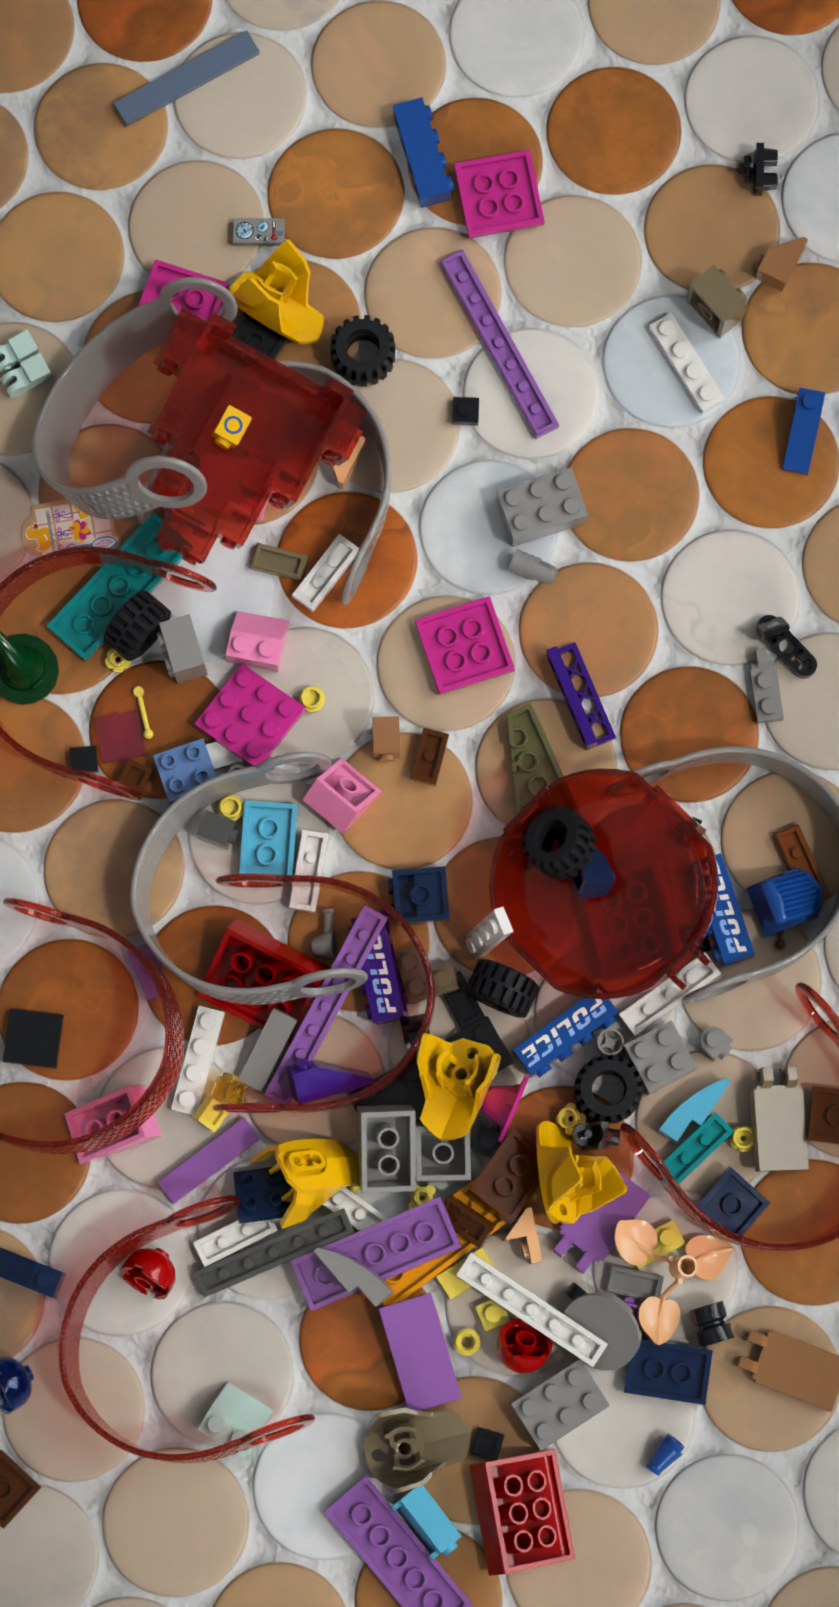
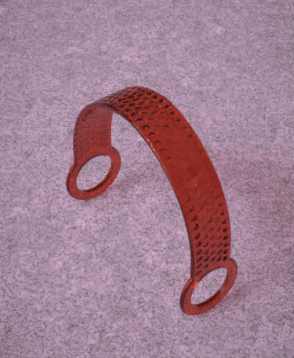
(66, 558)
(278, 881)
(173, 1050)
(665, 1178)
(76, 1313)

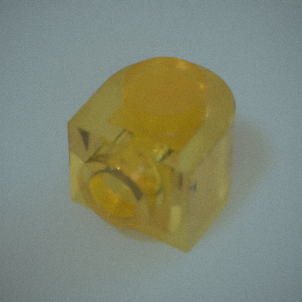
(229, 1089)

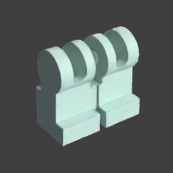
(33, 368)

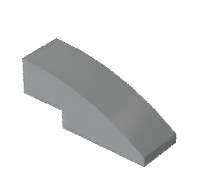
(354, 1275)

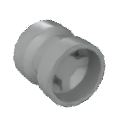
(609, 1039)

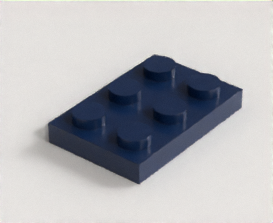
(669, 1372)

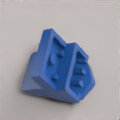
(786, 900)

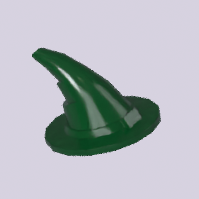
(26, 668)

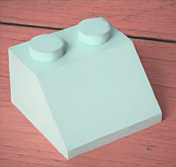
(234, 1416)

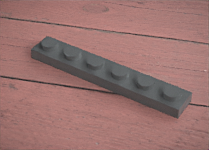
(274, 1252)

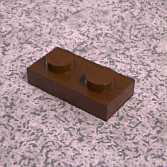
(429, 756)

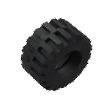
(362, 330)
(135, 625)
(546, 829)
(502, 988)
(618, 1068)

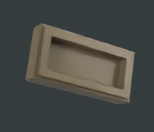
(279, 562)

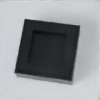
(84, 758)
(487, 1444)

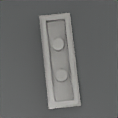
(268, 1049)

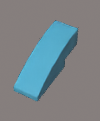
(693, 1110)

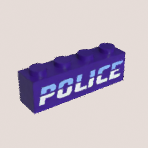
(384, 981)

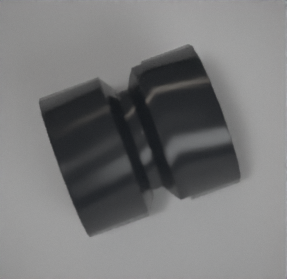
(711, 1324)

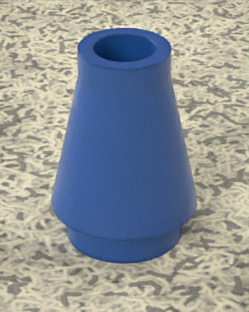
(666, 1452)

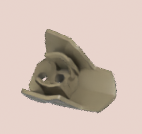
(433, 1439)

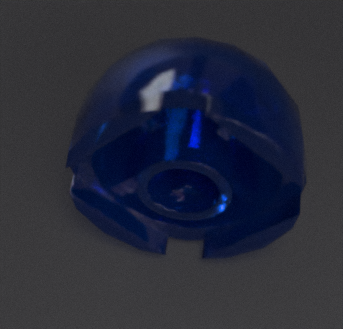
(14, 1384)

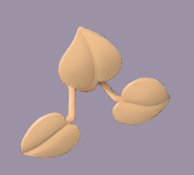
(703, 1258)

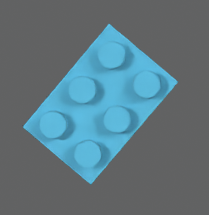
(268, 838)

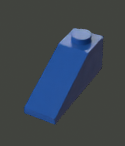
(803, 430)

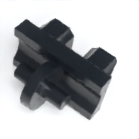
(762, 158)
(595, 1135)

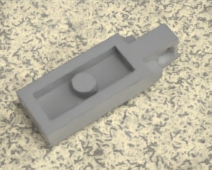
(765, 689)

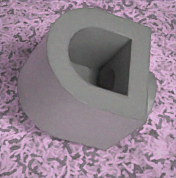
(715, 1043)

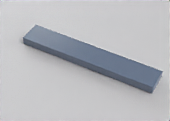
(186, 78)

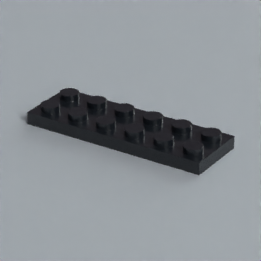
(408, 1086)

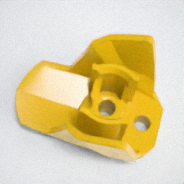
(279, 295)
(449, 1101)
(314, 1171)
(572, 1182)

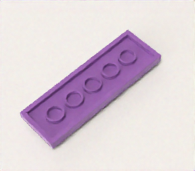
(384, 1248)
(393, 1549)

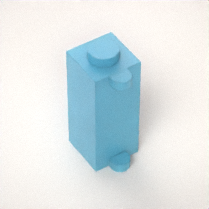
(428, 1521)

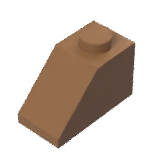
(779, 263)
(386, 738)

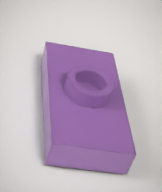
(143, 976)

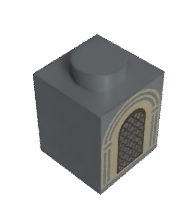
(217, 830)

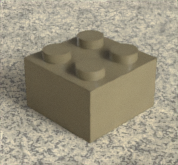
(717, 301)

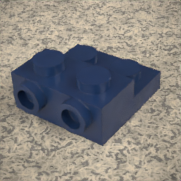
(420, 894)

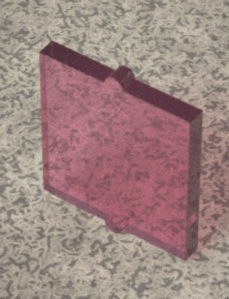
(120, 736)

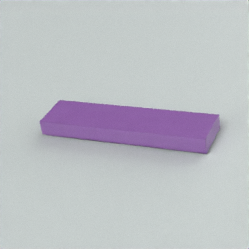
(209, 1160)

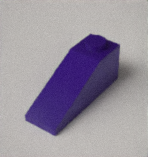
(319, 1080)

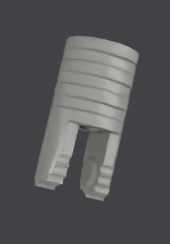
(533, 567)

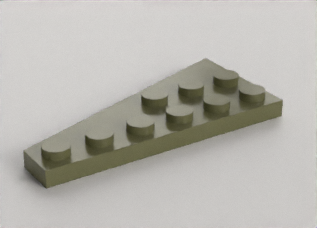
(532, 755)

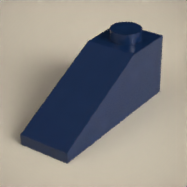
(595, 879)
(30, 1273)

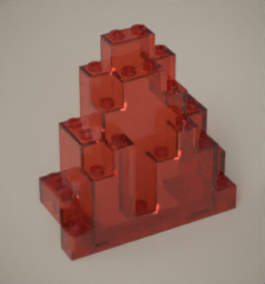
(288, 432)

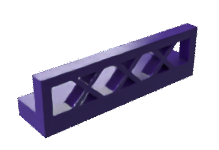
(571, 696)

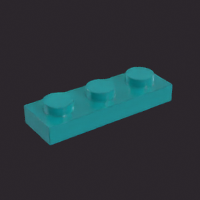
(697, 1147)

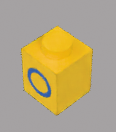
(230, 427)

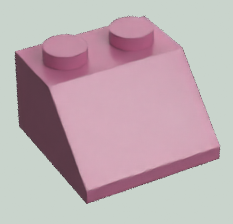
(257, 641)
(341, 795)

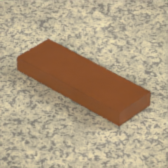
(798, 854)

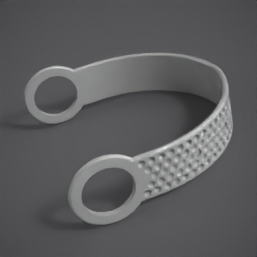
(82, 386)
(372, 423)
(797, 774)
(165, 830)

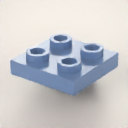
(184, 768)

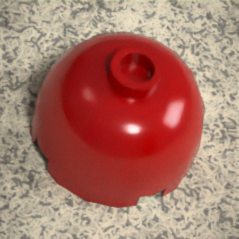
(150, 1271)
(522, 1347)

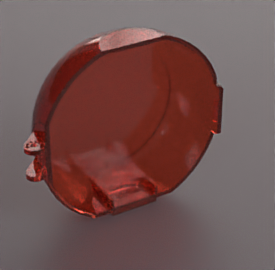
(651, 914)

